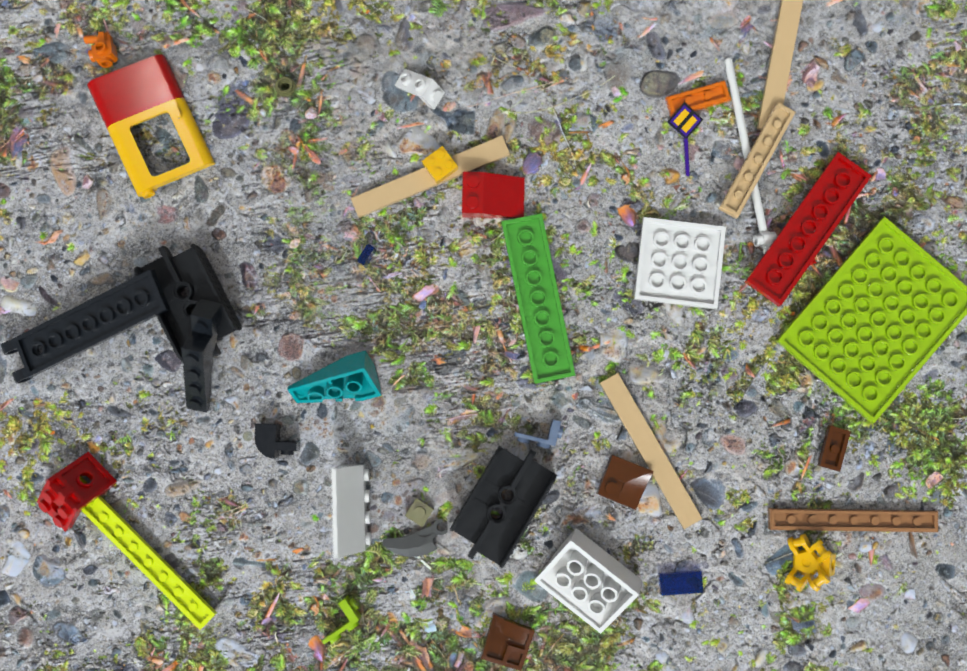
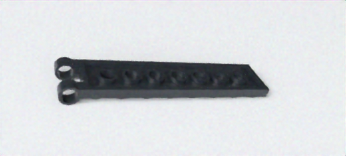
(88, 325)

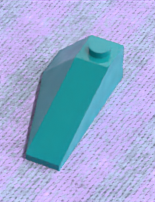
(345, 378)

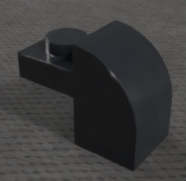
(268, 441)

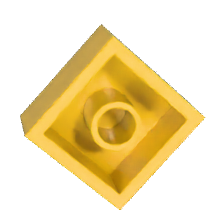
(439, 164)

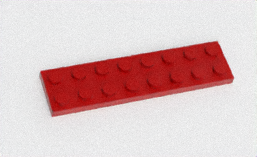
(808, 229)

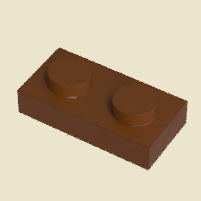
(834, 448)

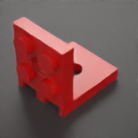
(66, 494)

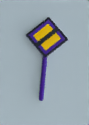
(685, 122)

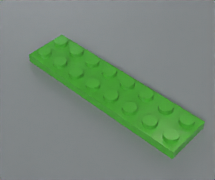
(538, 298)

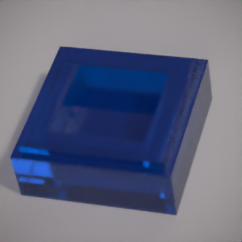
(366, 255)

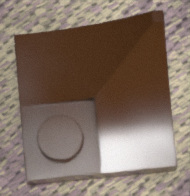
(624, 482)
(507, 642)

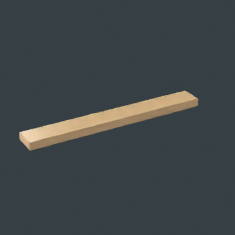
(780, 58)
(421, 179)
(650, 451)

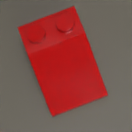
(492, 195)

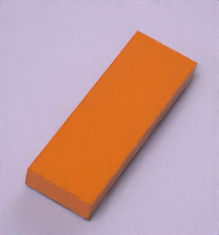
(700, 97)

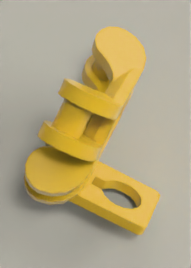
(809, 563)

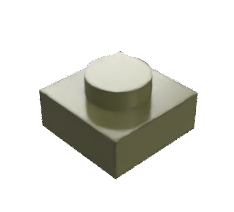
(419, 512)

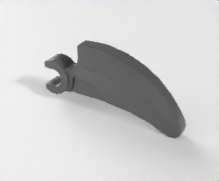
(416, 543)

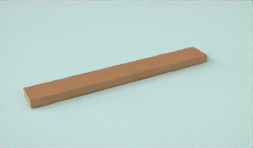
(852, 520)

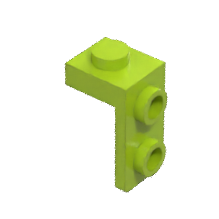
(350, 609)

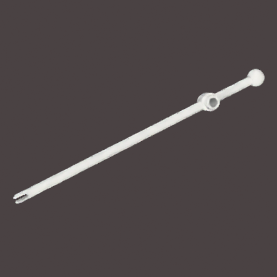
(764, 237)

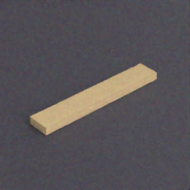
(757, 160)

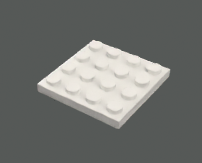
(679, 263)

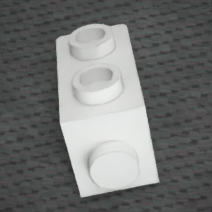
(420, 86)

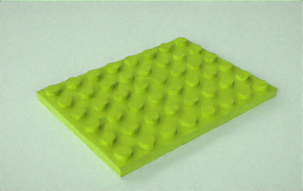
(877, 320)

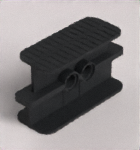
(192, 271)
(500, 536)

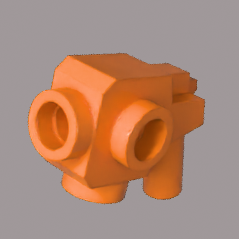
(103, 51)

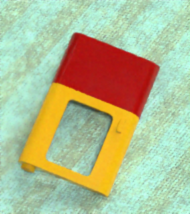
(139, 95)

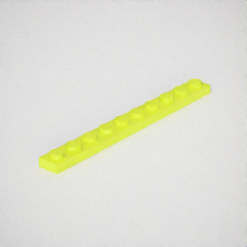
(149, 561)

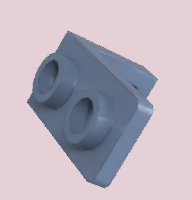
(555, 432)

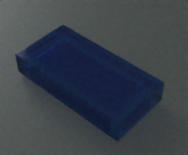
(680, 582)

